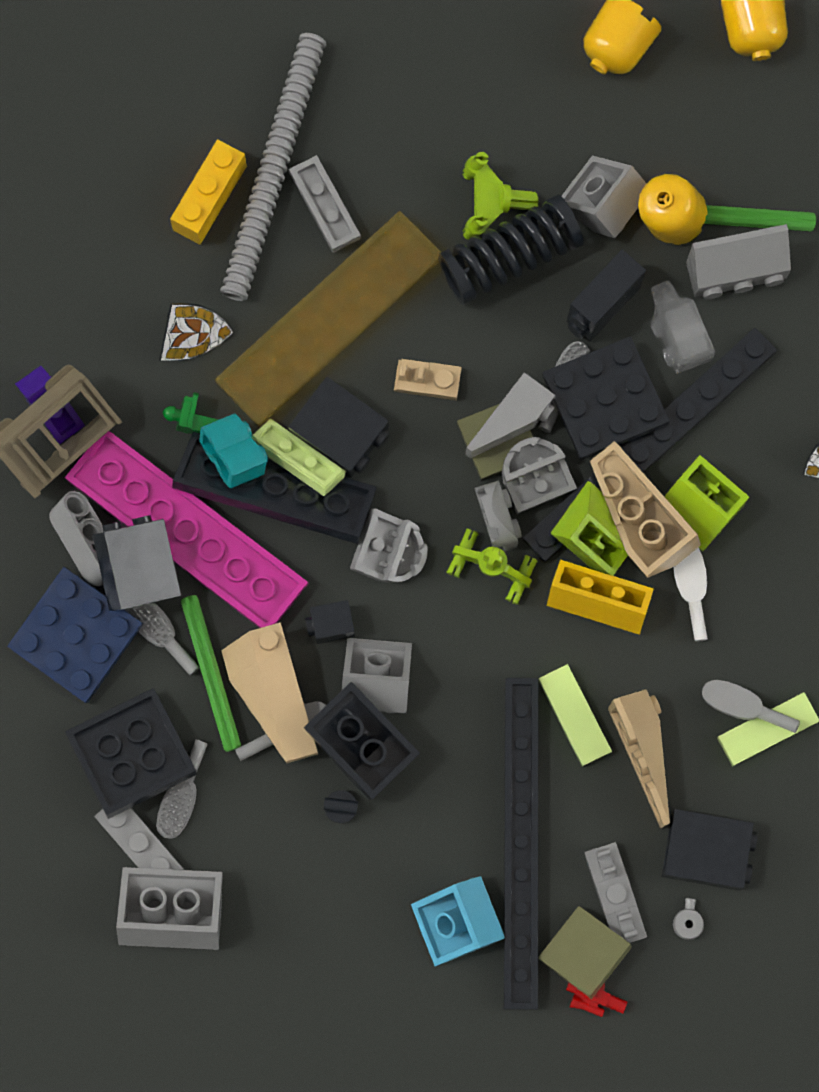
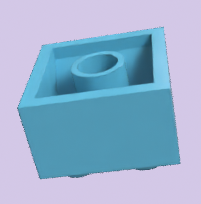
(457, 920)

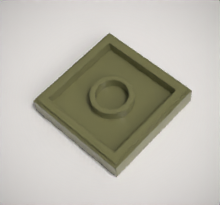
(491, 461)
(585, 952)

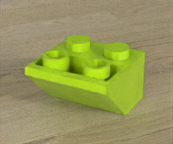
(706, 500)
(591, 532)

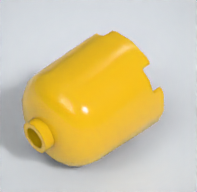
(755, 26)
(619, 37)
(677, 219)

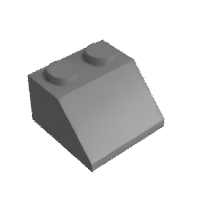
(604, 195)
(379, 672)

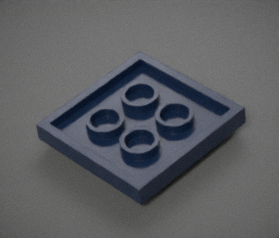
(75, 635)

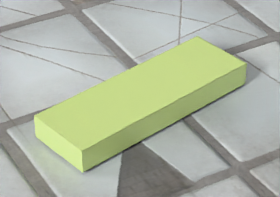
(298, 457)
(574, 715)
(759, 735)

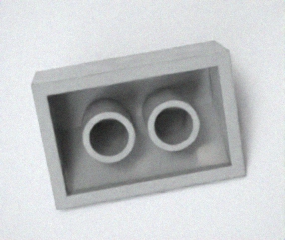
(739, 262)
(170, 908)

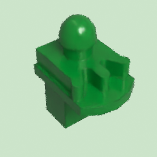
(187, 419)

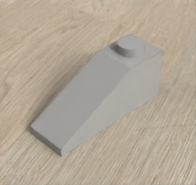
(516, 414)

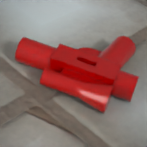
(602, 998)

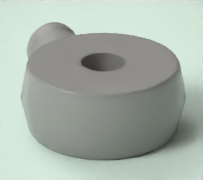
(691, 915)

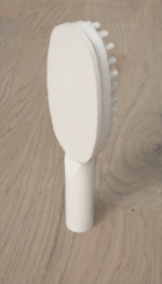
(692, 585)

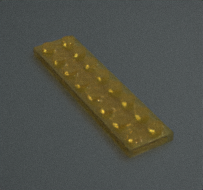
(328, 318)

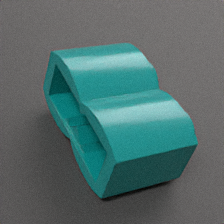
(233, 450)

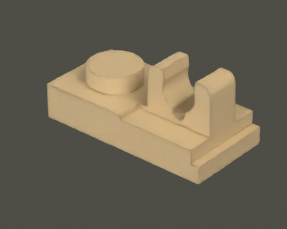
(427, 379)

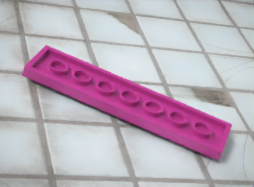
(197, 535)

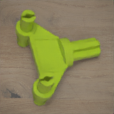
(491, 196)
(492, 563)

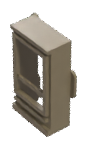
(23, 459)

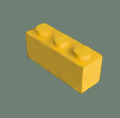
(208, 192)
(599, 597)

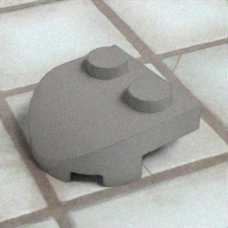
(535, 473)
(494, 507)
(389, 549)

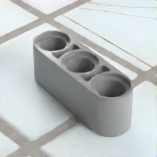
(75, 524)

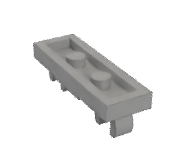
(615, 892)

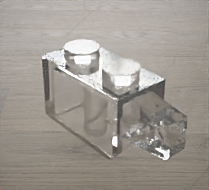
(680, 329)

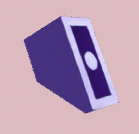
(62, 423)

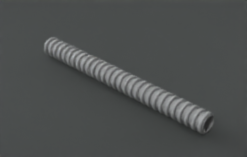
(273, 166)

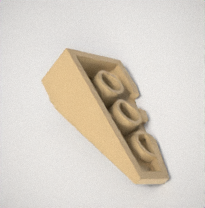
(646, 522)
(267, 683)
(640, 732)

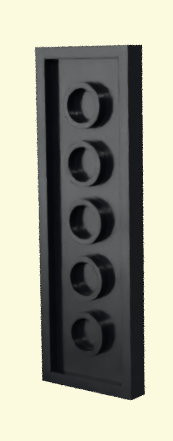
(279, 495)

